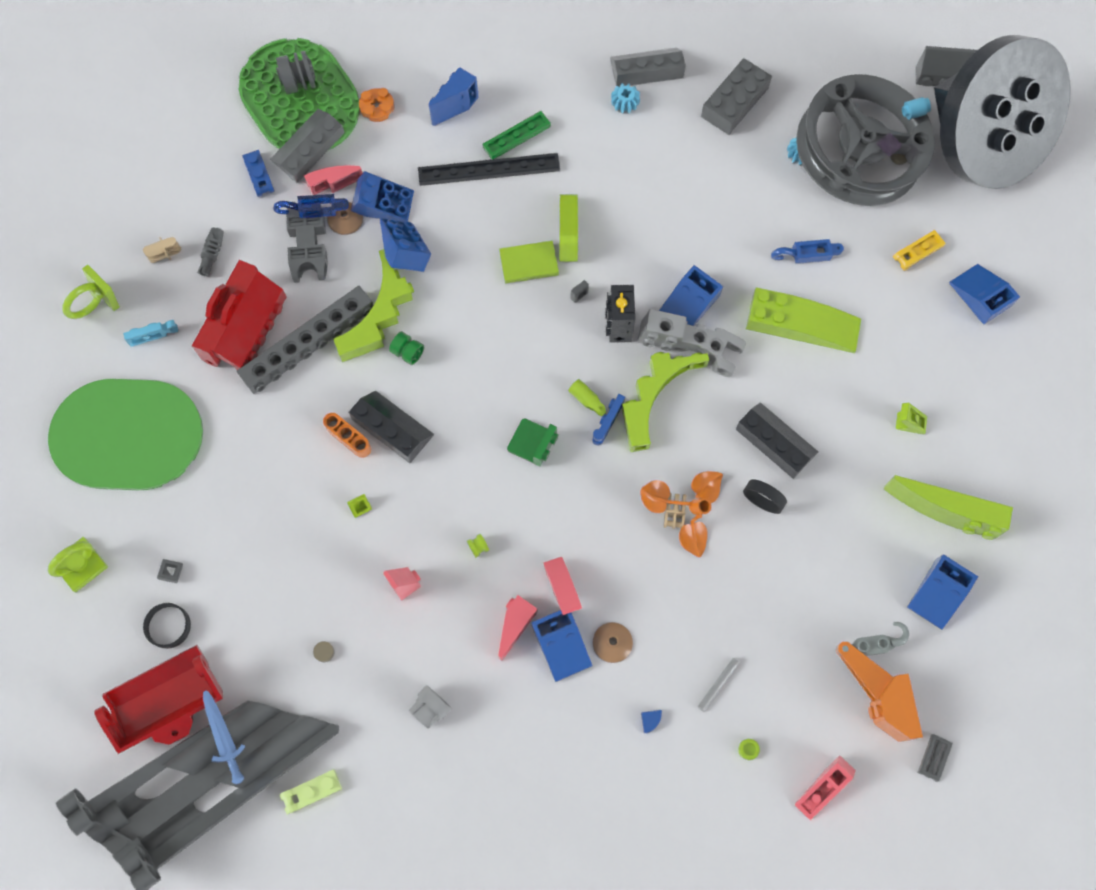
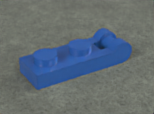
(258, 173)
(607, 420)

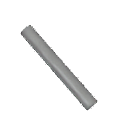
(718, 684)

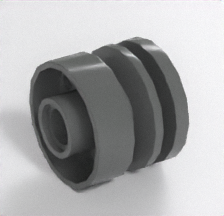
(295, 72)

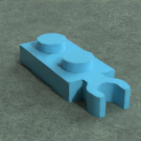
(150, 332)

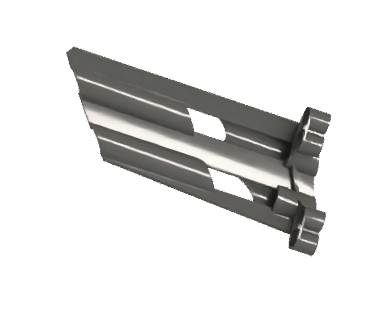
(154, 830)

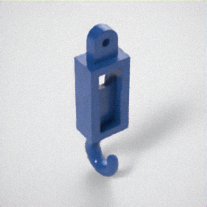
(807, 251)

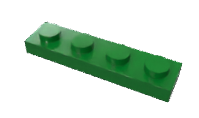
(516, 135)

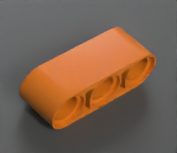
(343, 427)

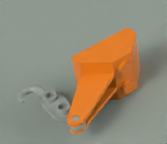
(891, 697)

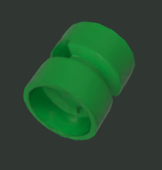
(404, 346)

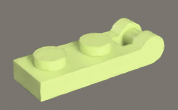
(311, 791)

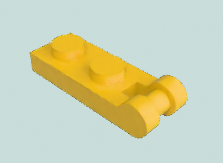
(919, 250)

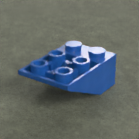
(454, 96)
(381, 198)
(404, 245)
(984, 292)
(693, 296)
(942, 591)
(561, 644)

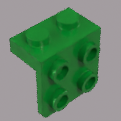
(533, 441)

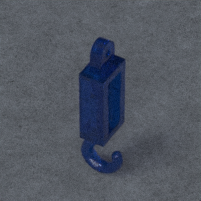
(311, 205)

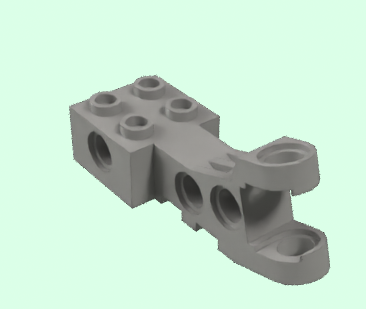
(672, 331)

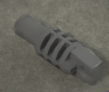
(210, 250)

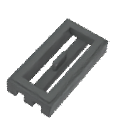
(927, 754)

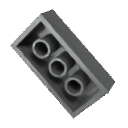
(736, 96)

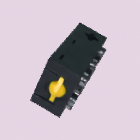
(620, 313)

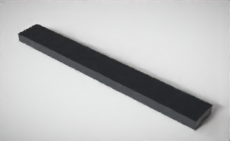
(488, 169)

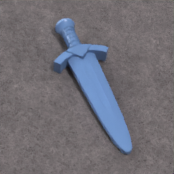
(222, 738)

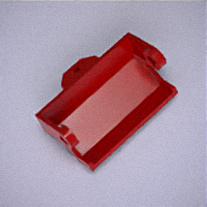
(239, 317)
(158, 701)

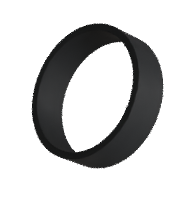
(755, 487)
(153, 611)

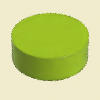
(749, 749)

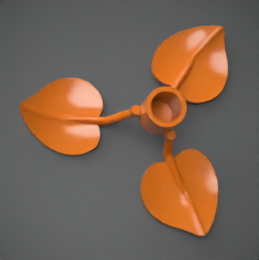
(707, 489)

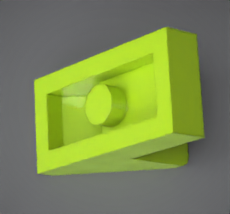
(911, 419)

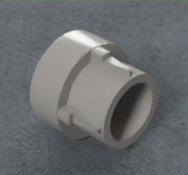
(429, 707)

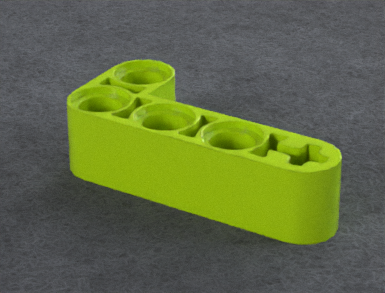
(568, 228)

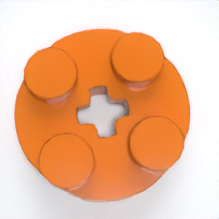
(376, 95)

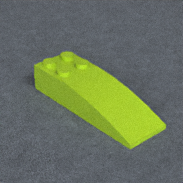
(802, 320)
(952, 508)

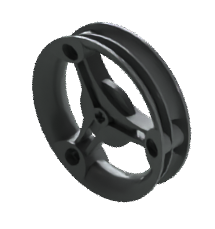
(860, 137)

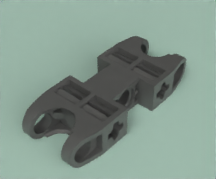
(308, 253)

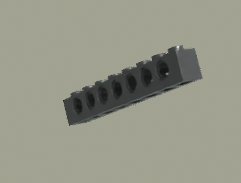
(296, 339)

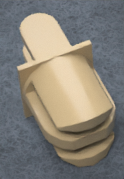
(162, 249)
(675, 513)

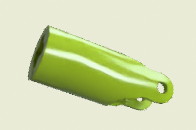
(587, 397)

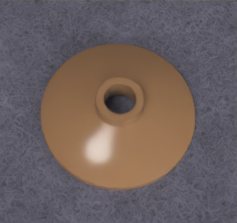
(347, 224)
(609, 652)

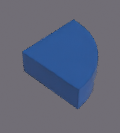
(650, 720)

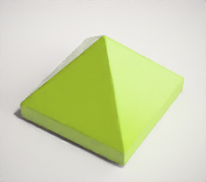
(359, 505)

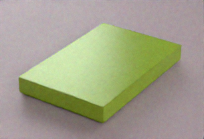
(528, 262)

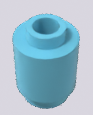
(916, 108)

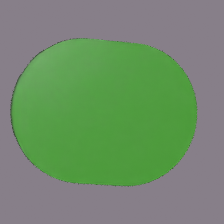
(282, 114)
(125, 434)

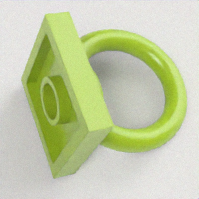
(99, 290)
(77, 564)

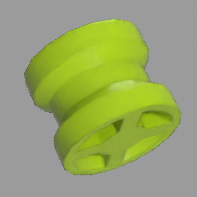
(478, 545)

